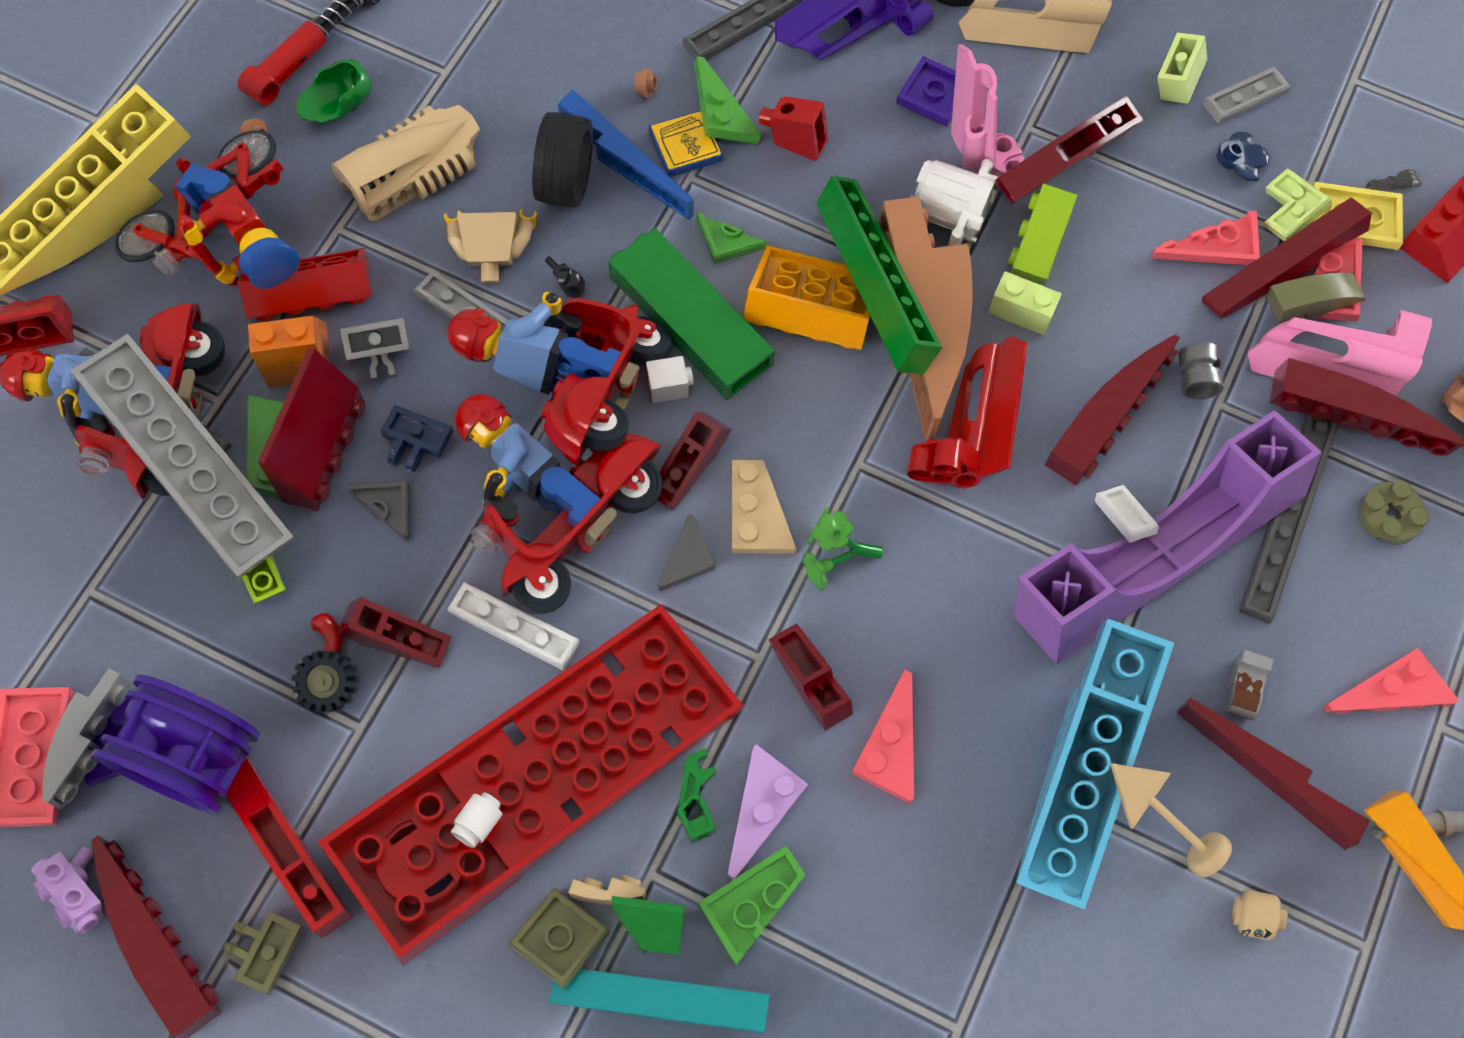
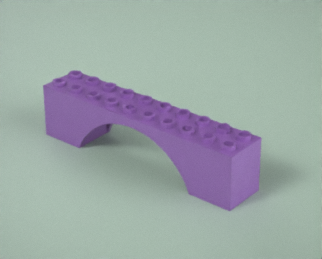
(1240, 491)

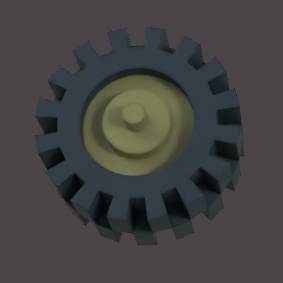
(325, 681)

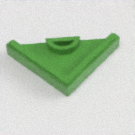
(726, 240)

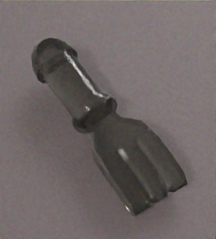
(1403, 180)

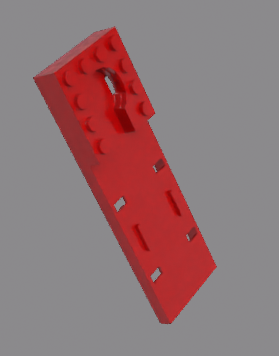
(584, 742)

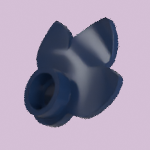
(1243, 155)

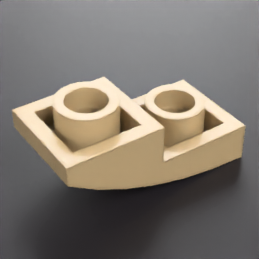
(592, 892)

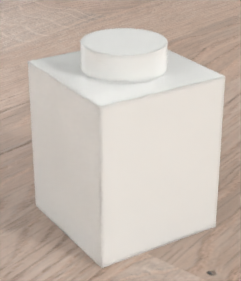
(668, 379)

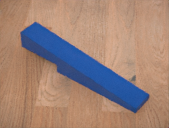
(627, 159)

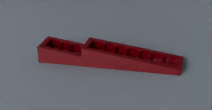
(1290, 258)
(1279, 774)

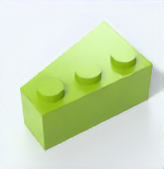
(1042, 233)

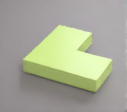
(1300, 204)

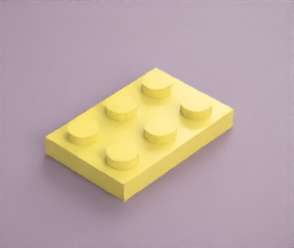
(1386, 210)

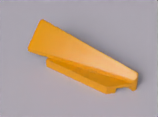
(1420, 855)

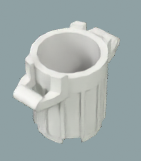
(956, 197)

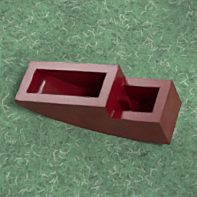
(812, 676)

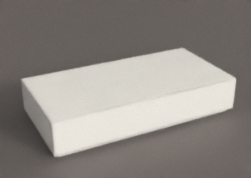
(1126, 513)

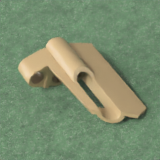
(1059, 26)

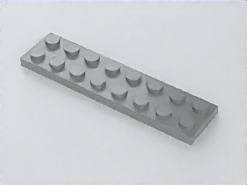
(182, 455)

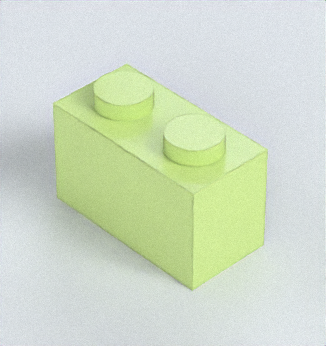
(1182, 67)
(1024, 303)

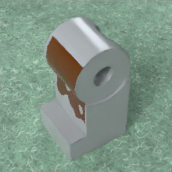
(1247, 684)

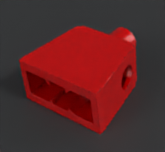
(797, 125)

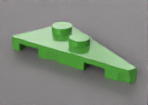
(720, 110)

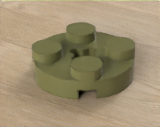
(1404, 500)

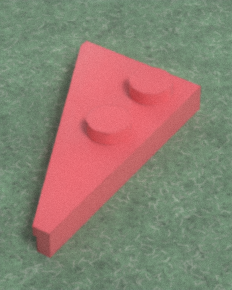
(888, 754)

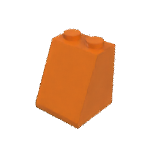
(282, 344)

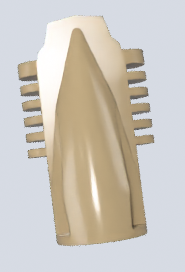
(418, 154)

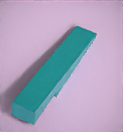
(665, 1000)

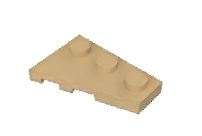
(756, 512)

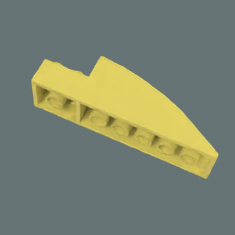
(88, 190)

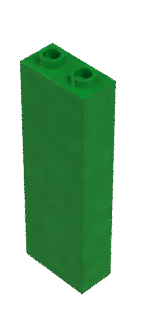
(693, 311)

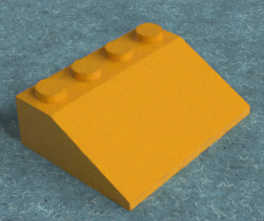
(807, 298)

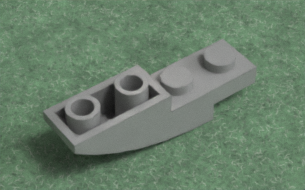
(72, 741)

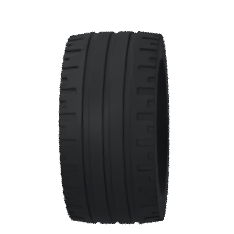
(562, 159)

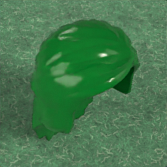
(334, 92)

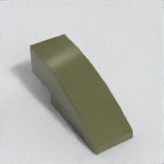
(1314, 295)

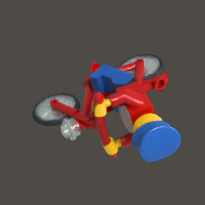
(216, 199)

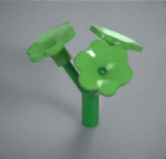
(834, 532)

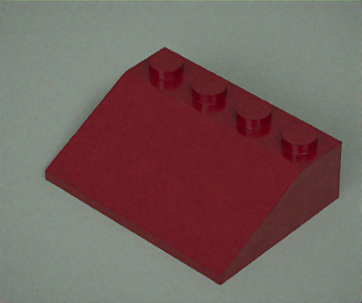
(311, 432)

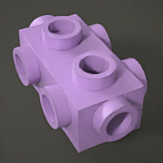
(66, 888)

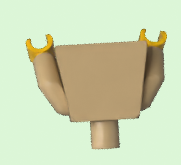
(489, 239)

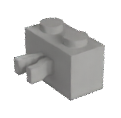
(374, 340)

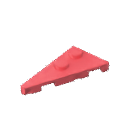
(1226, 243)
(1405, 683)

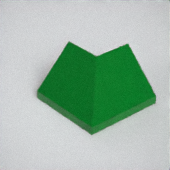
(651, 923)

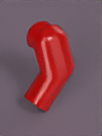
(328, 628)

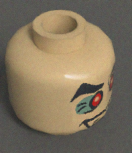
(1259, 915)

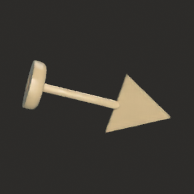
(1138, 791)

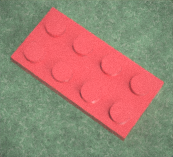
(26, 732)

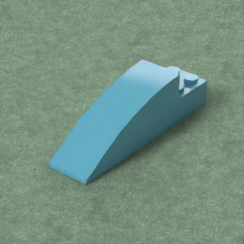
(1079, 789)

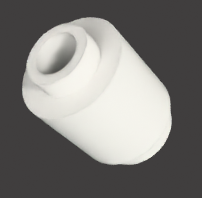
(476, 819)

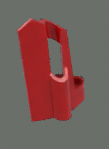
(981, 445)

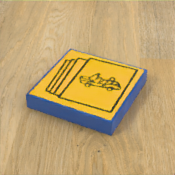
(684, 144)

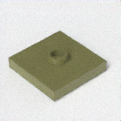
(559, 938)

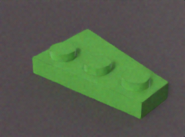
(751, 901)

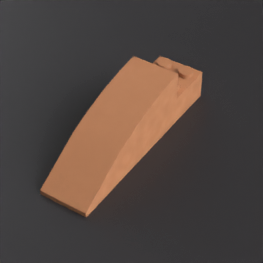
(944, 289)

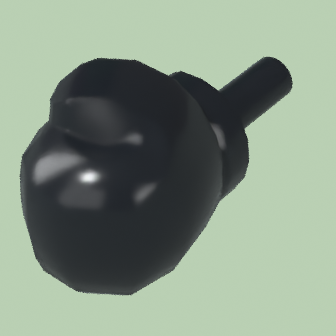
(568, 278)

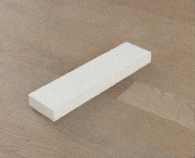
(513, 626)

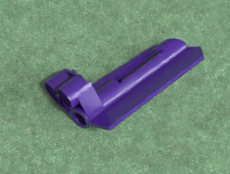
(810, 17)

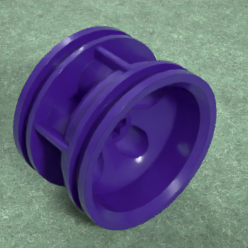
(178, 744)

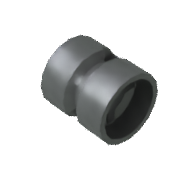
(1201, 371)

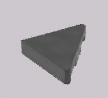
(387, 501)
(688, 558)

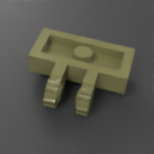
(268, 952)

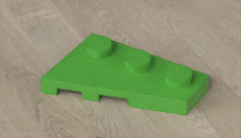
(261, 419)

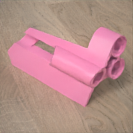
(972, 135)
(1372, 357)

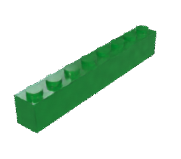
(878, 276)

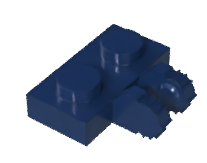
(416, 432)

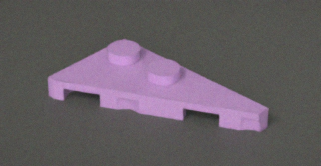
(766, 800)

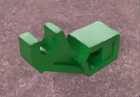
(693, 780)

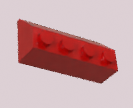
(1439, 236)
(317, 283)
(35, 324)

